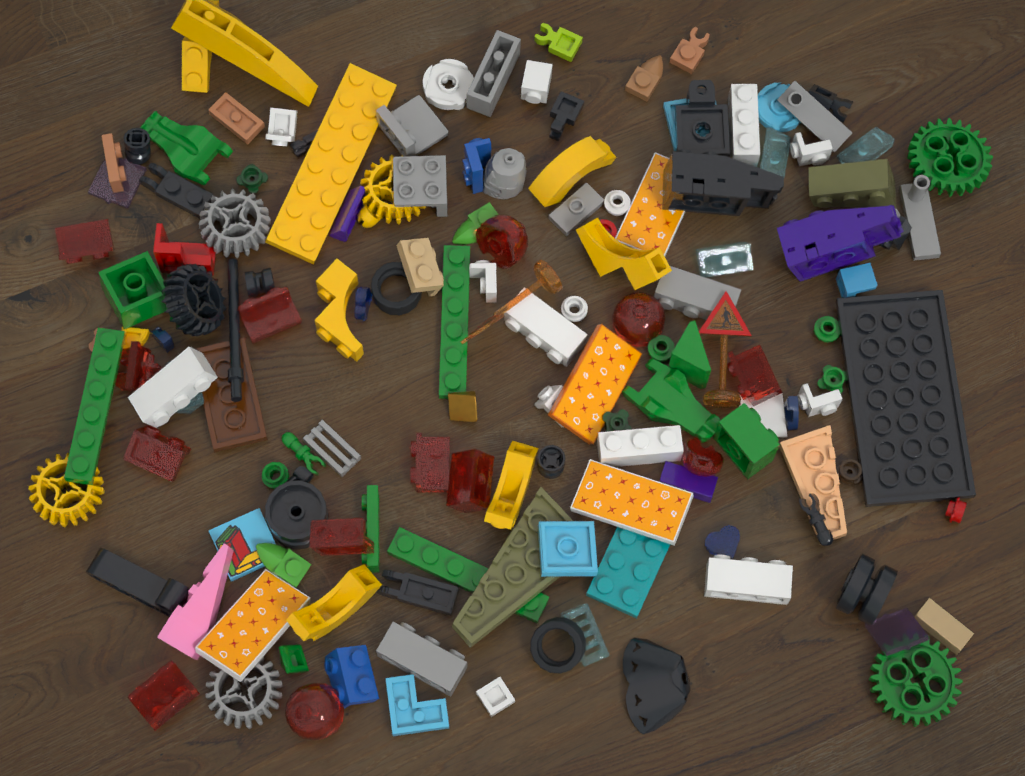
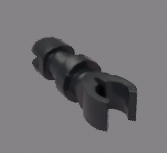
(817, 520)

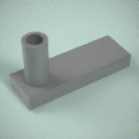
(814, 115)
(919, 214)

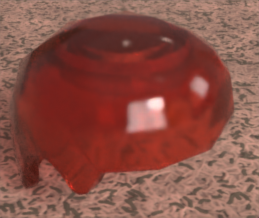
(701, 460)

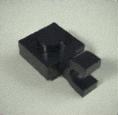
(830, 100)
(564, 110)

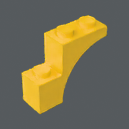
(195, 65)
(610, 254)
(336, 287)

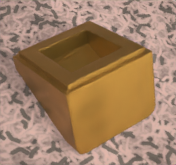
(463, 406)

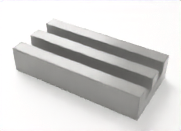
(316, 432)

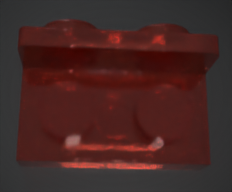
(156, 452)
(431, 463)
(340, 537)

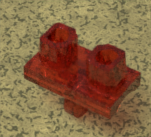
(140, 367)

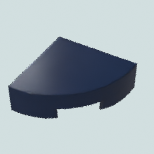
(163, 339)
(791, 413)

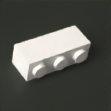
(744, 123)
(546, 329)
(172, 387)
(640, 446)
(748, 580)

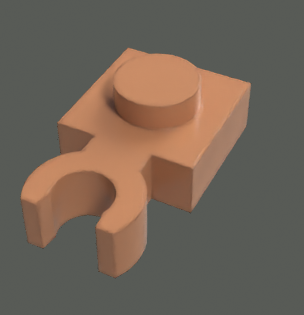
(689, 52)

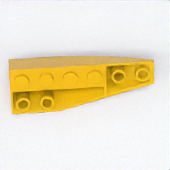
(243, 47)

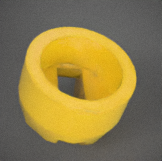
(368, 218)

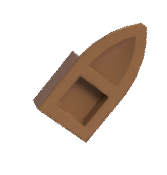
(645, 78)

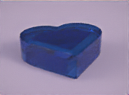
(362, 303)
(723, 542)

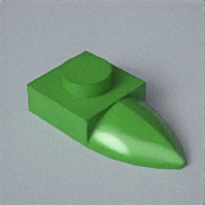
(467, 231)
(283, 562)

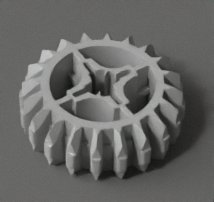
(240, 235)
(233, 697)

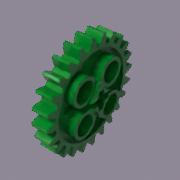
(944, 139)
(893, 691)

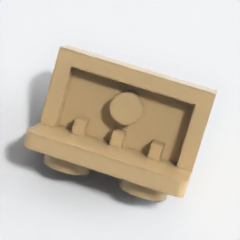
(420, 265)

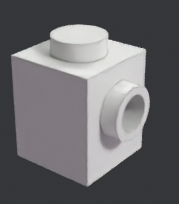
(536, 82)

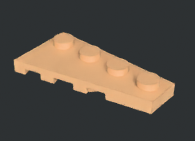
(814, 471)

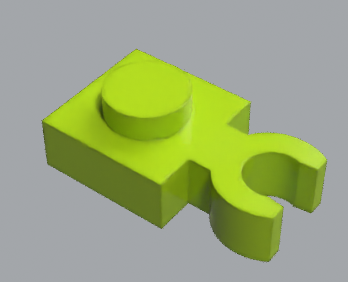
(562, 44)

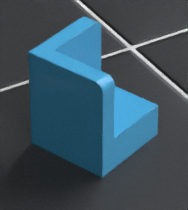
(856, 280)

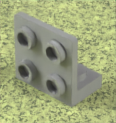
(411, 126)
(420, 182)

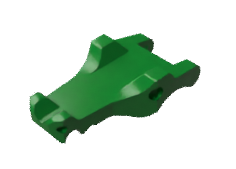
(187, 147)
(670, 401)

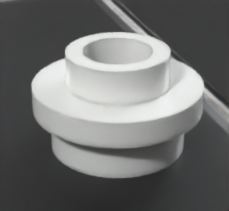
(614, 209)
(574, 301)

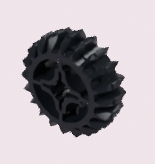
(193, 300)

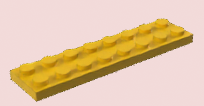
(330, 164)

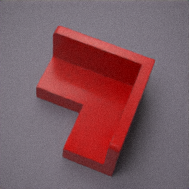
(175, 254)

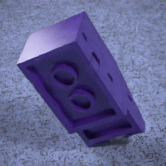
(836, 238)

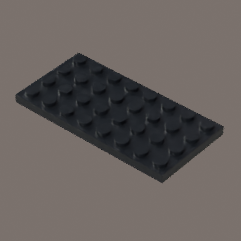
(905, 398)

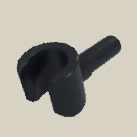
(301, 474)

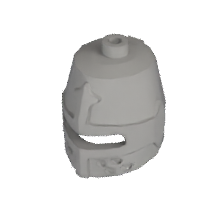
(505, 174)

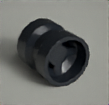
(137, 146)
(253, 282)
(551, 456)

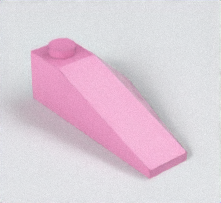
(198, 616)

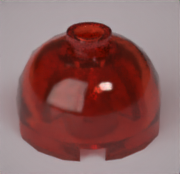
(503, 239)
(638, 318)
(314, 711)

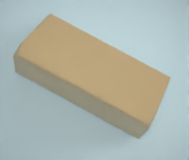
(943, 626)

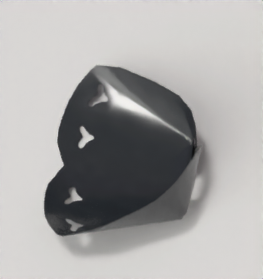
(655, 682)

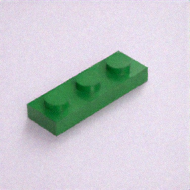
(370, 503)

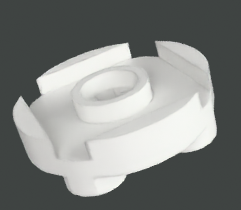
(440, 73)

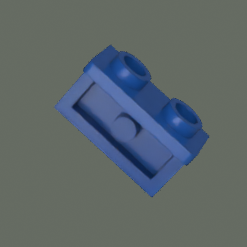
(476, 156)
(351, 675)

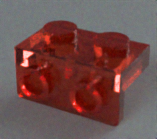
(83, 240)
(269, 314)
(754, 374)
(163, 695)

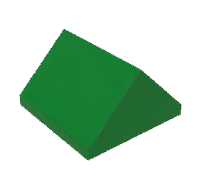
(691, 357)

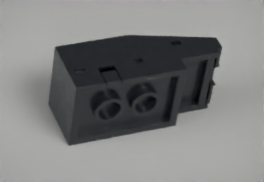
(716, 184)

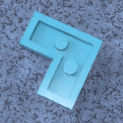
(408, 714)

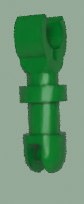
(302, 452)

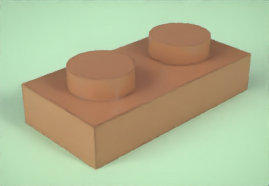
(236, 118)
(115, 172)

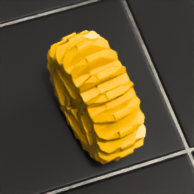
(384, 191)
(60, 510)

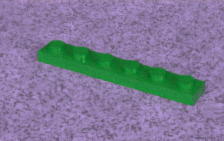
(454, 320)
(95, 406)
(452, 568)

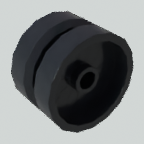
(295, 499)
(864, 588)

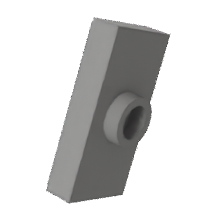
(576, 209)

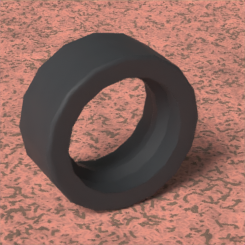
(385, 305)
(557, 666)

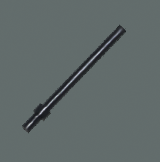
(235, 372)

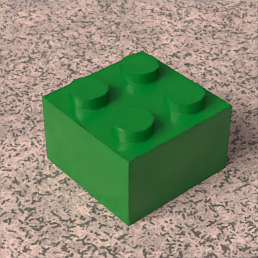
(134, 289)
(746, 440)

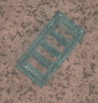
(584, 609)

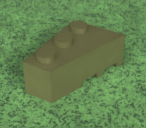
(852, 185)

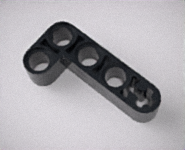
(137, 582)

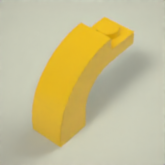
(569, 168)
(512, 486)
(336, 606)

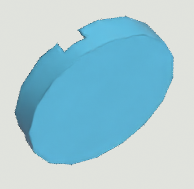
(772, 112)

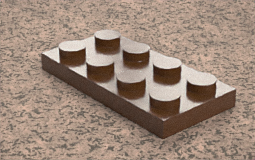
(231, 422)

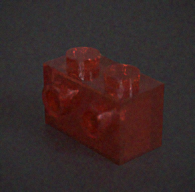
(470, 481)

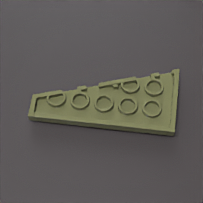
(513, 575)

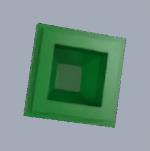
(293, 659)

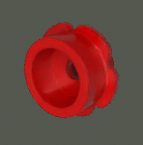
(956, 510)

